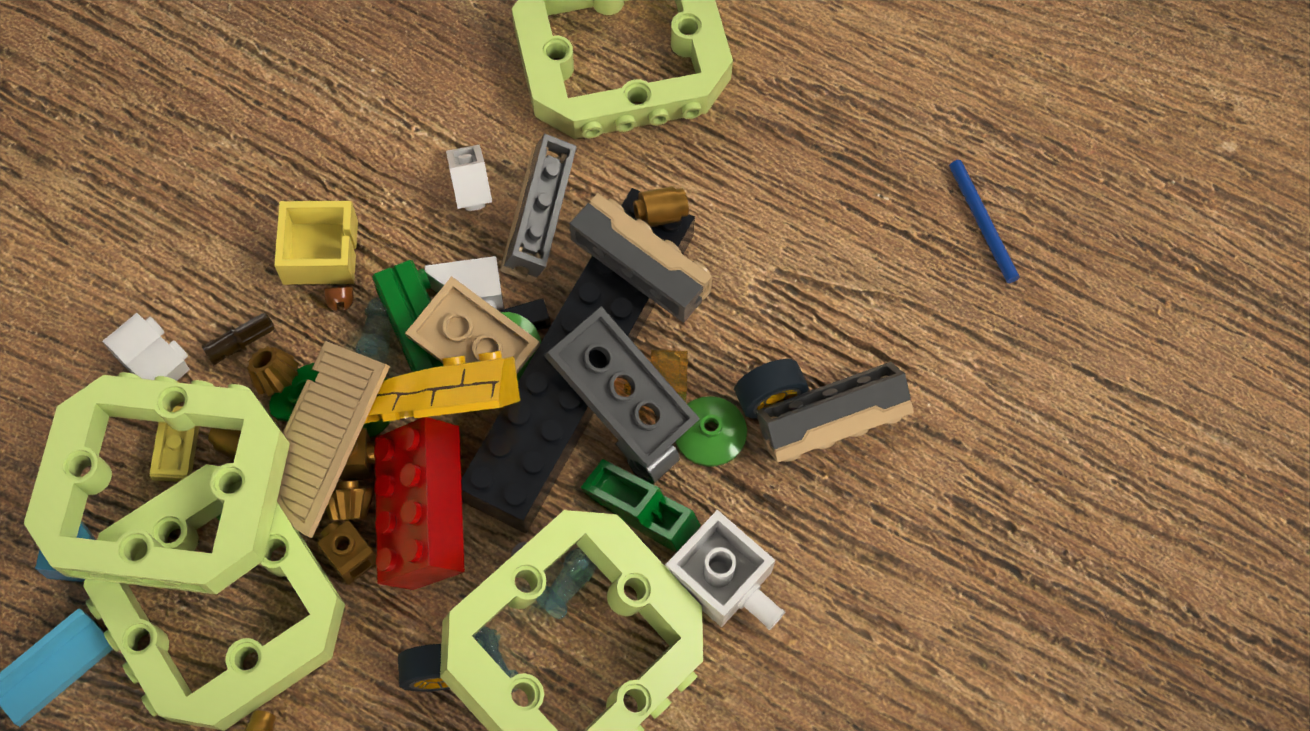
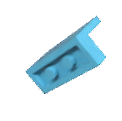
(51, 666)

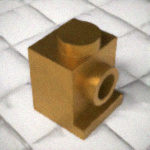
(350, 562)

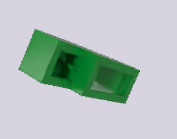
(641, 505)

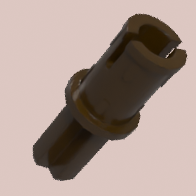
(238, 338)

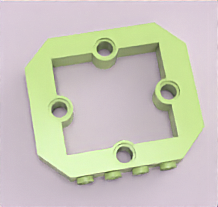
(614, 109)
(76, 442)
(624, 561)
(236, 690)

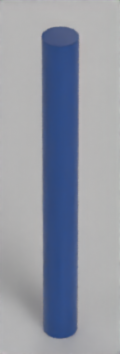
(984, 221)

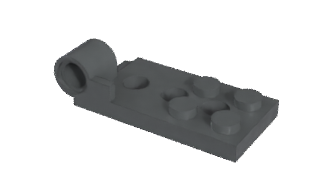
(645, 446)

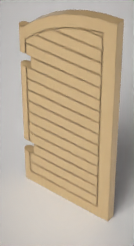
(325, 431)

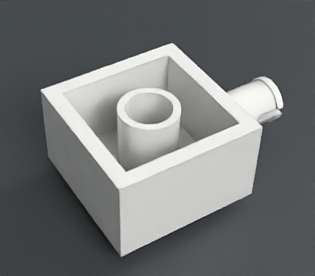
(725, 572)

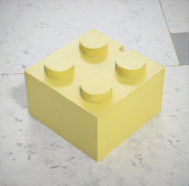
(316, 242)

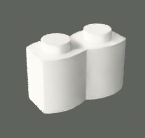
(143, 350)

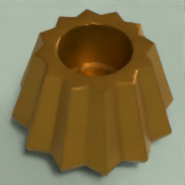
(271, 370)
(349, 501)

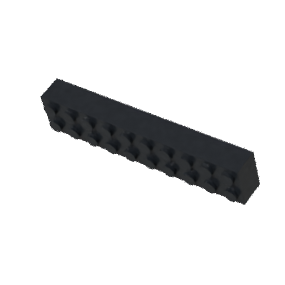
(541, 430)

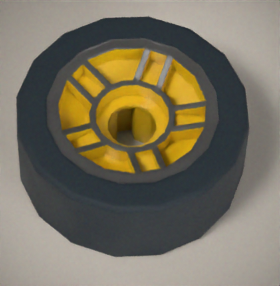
(770, 385)
(421, 669)

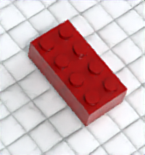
(419, 504)

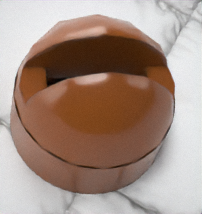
(339, 294)

